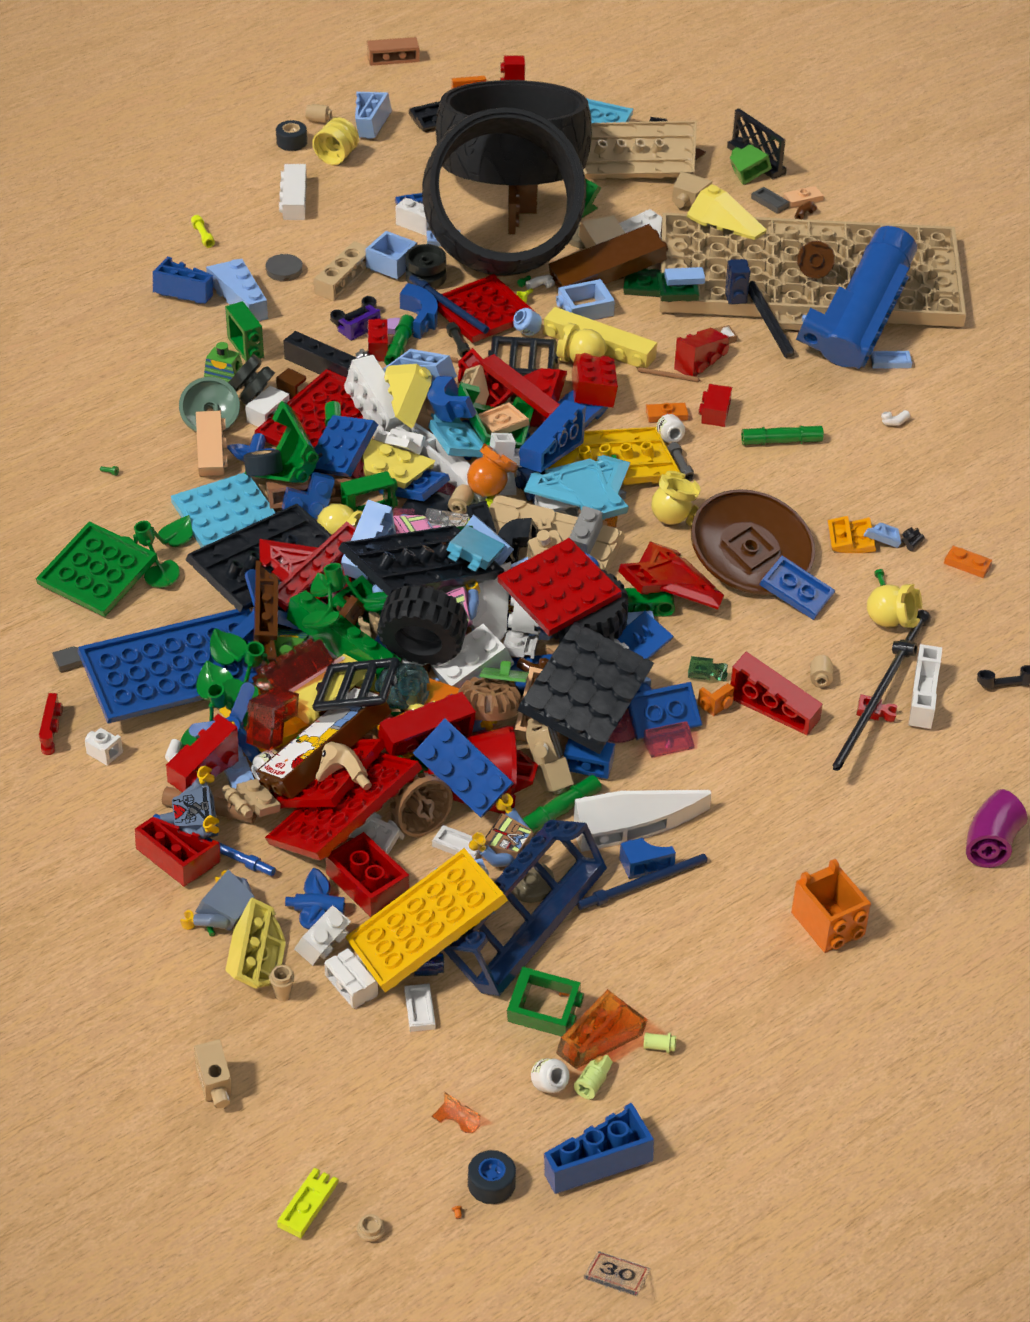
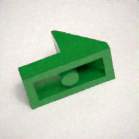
(591, 193)

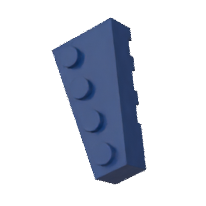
(555, 437)
(600, 1152)

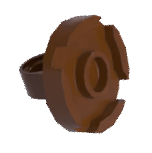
(816, 259)

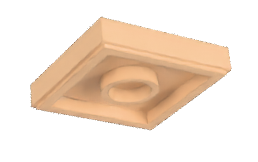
(503, 419)

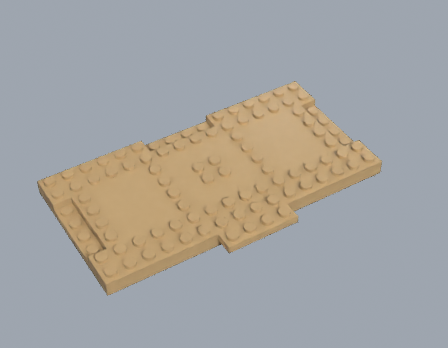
(928, 298)

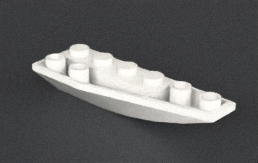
(453, 465)
(636, 814)

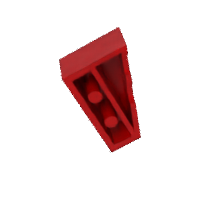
(214, 749)

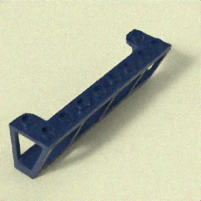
(544, 919)

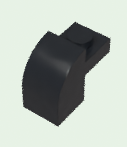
(517, 534)

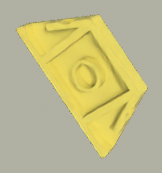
(400, 463)

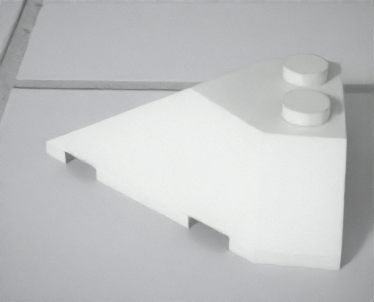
(492, 605)

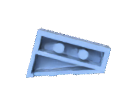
(371, 112)
(436, 363)
(374, 522)

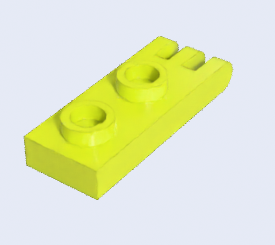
(307, 1203)

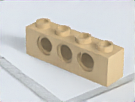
(341, 272)

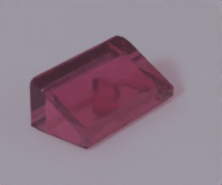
(668, 739)

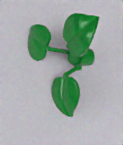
(175, 535)
(328, 584)
(229, 647)
(210, 688)

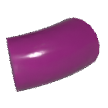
(994, 829)

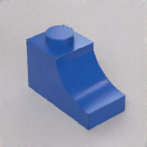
(643, 858)

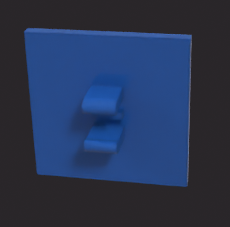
(645, 636)

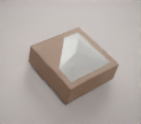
(727, 330)

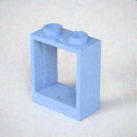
(601, 308)

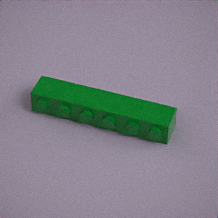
(340, 637)

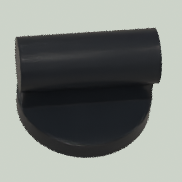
(912, 538)

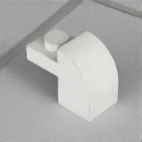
(505, 444)

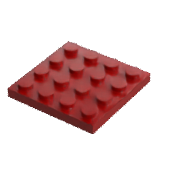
(488, 302)
(559, 586)
(335, 786)

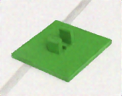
(504, 673)

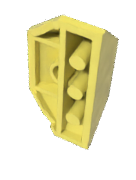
(256, 945)

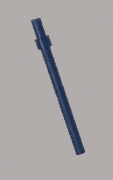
(449, 304)
(601, 897)

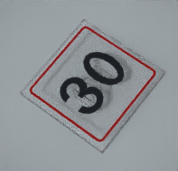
(617, 1273)

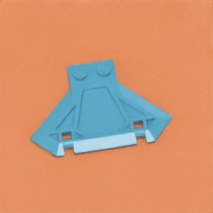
(584, 484)

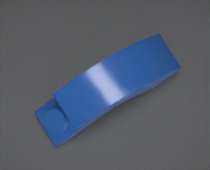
(424, 304)
(446, 402)

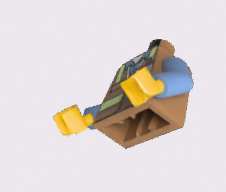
(505, 838)

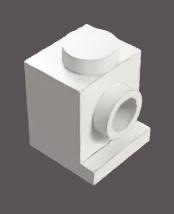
(100, 743)

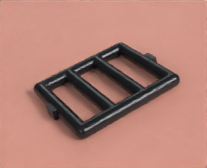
(533, 343)
(362, 699)

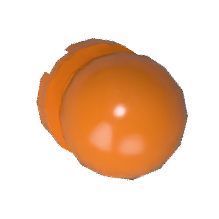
(489, 473)

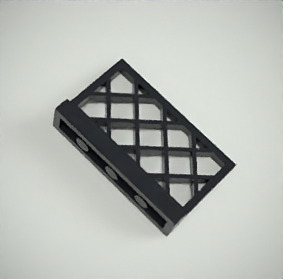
(741, 142)

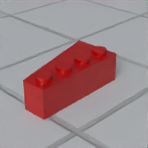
(773, 695)
(407, 731)

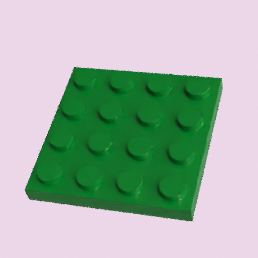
(96, 569)

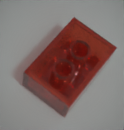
(293, 666)

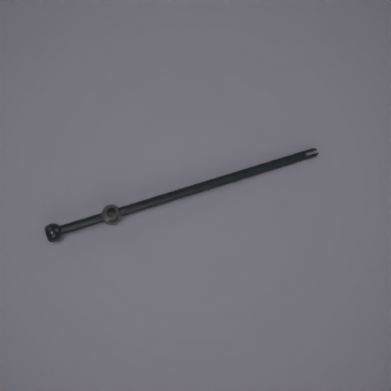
(902, 649)

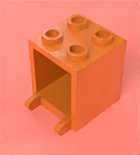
(830, 907)

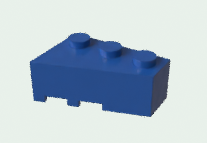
(182, 282)

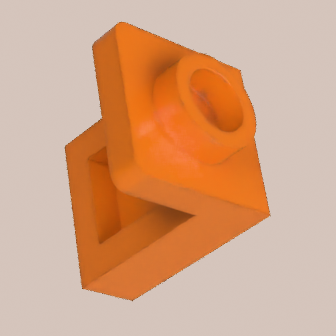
(716, 701)

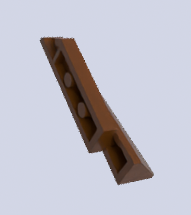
(266, 611)

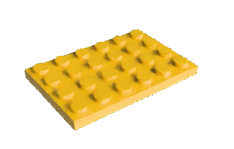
(425, 919)

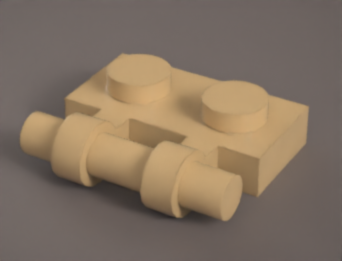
(251, 798)

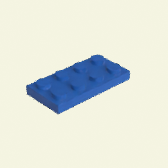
(463, 768)

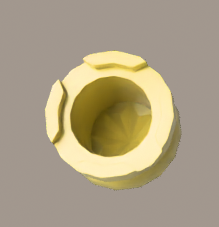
(579, 342)
(674, 498)
(336, 515)
(895, 605)

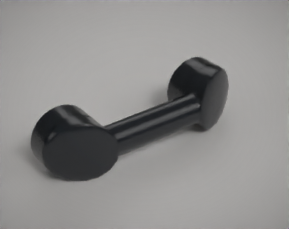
(336, 315)
(987, 678)

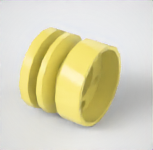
(335, 141)

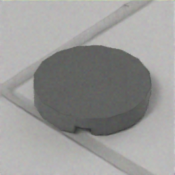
(283, 267)

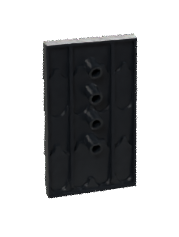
(232, 556)
(414, 560)
(586, 687)

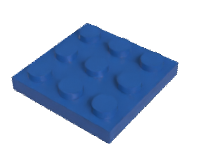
(343, 444)

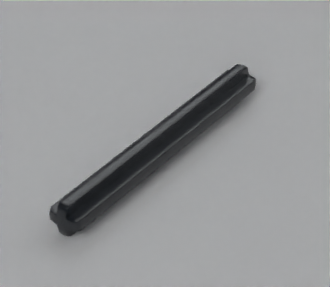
(770, 320)

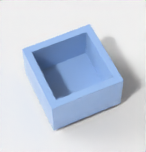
(388, 254)

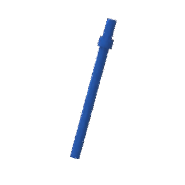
(251, 862)

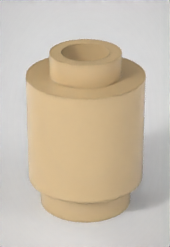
(318, 113)
(461, 497)
(821, 671)

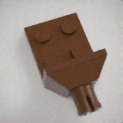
(521, 200)

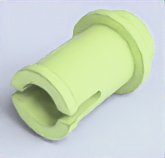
(660, 1042)

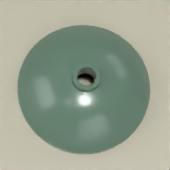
(207, 394)

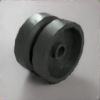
(427, 264)
(253, 382)

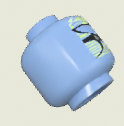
(527, 322)

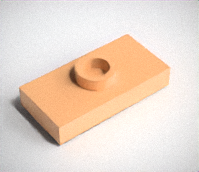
(803, 195)

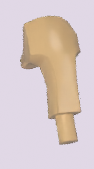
(339, 756)

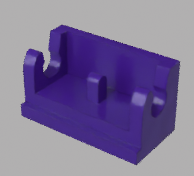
(359, 325)

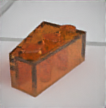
(601, 1030)

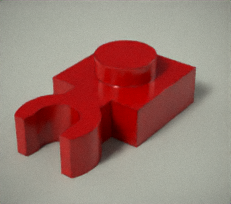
(886, 711)

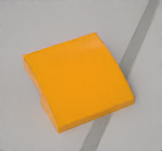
(849, 536)

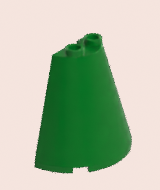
(473, 391)
(295, 447)

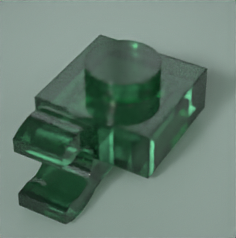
(704, 668)

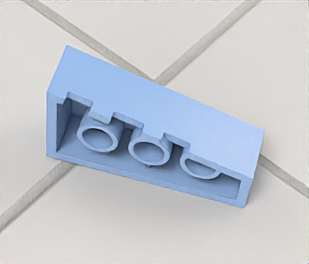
(237, 284)

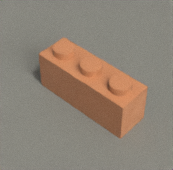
(393, 51)

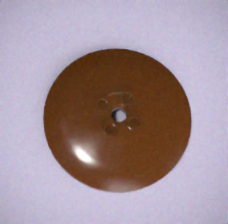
(753, 519)

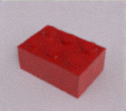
(594, 380)
(367, 874)

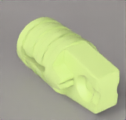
(593, 1077)

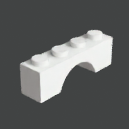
(925, 686)

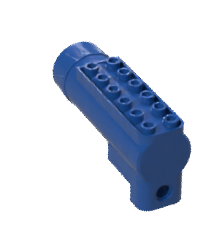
(855, 314)

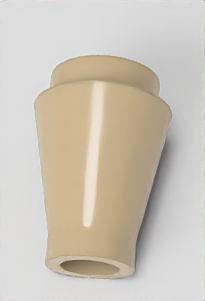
(282, 981)

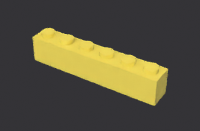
(619, 343)

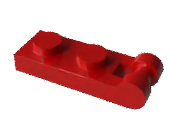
(50, 723)

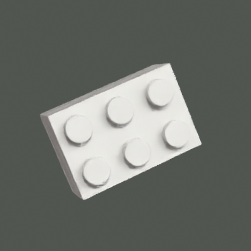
(478, 651)

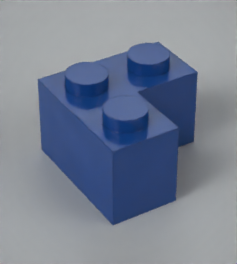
(314, 498)

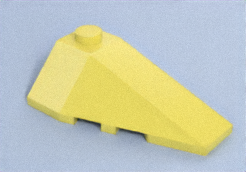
(720, 209)
(409, 389)

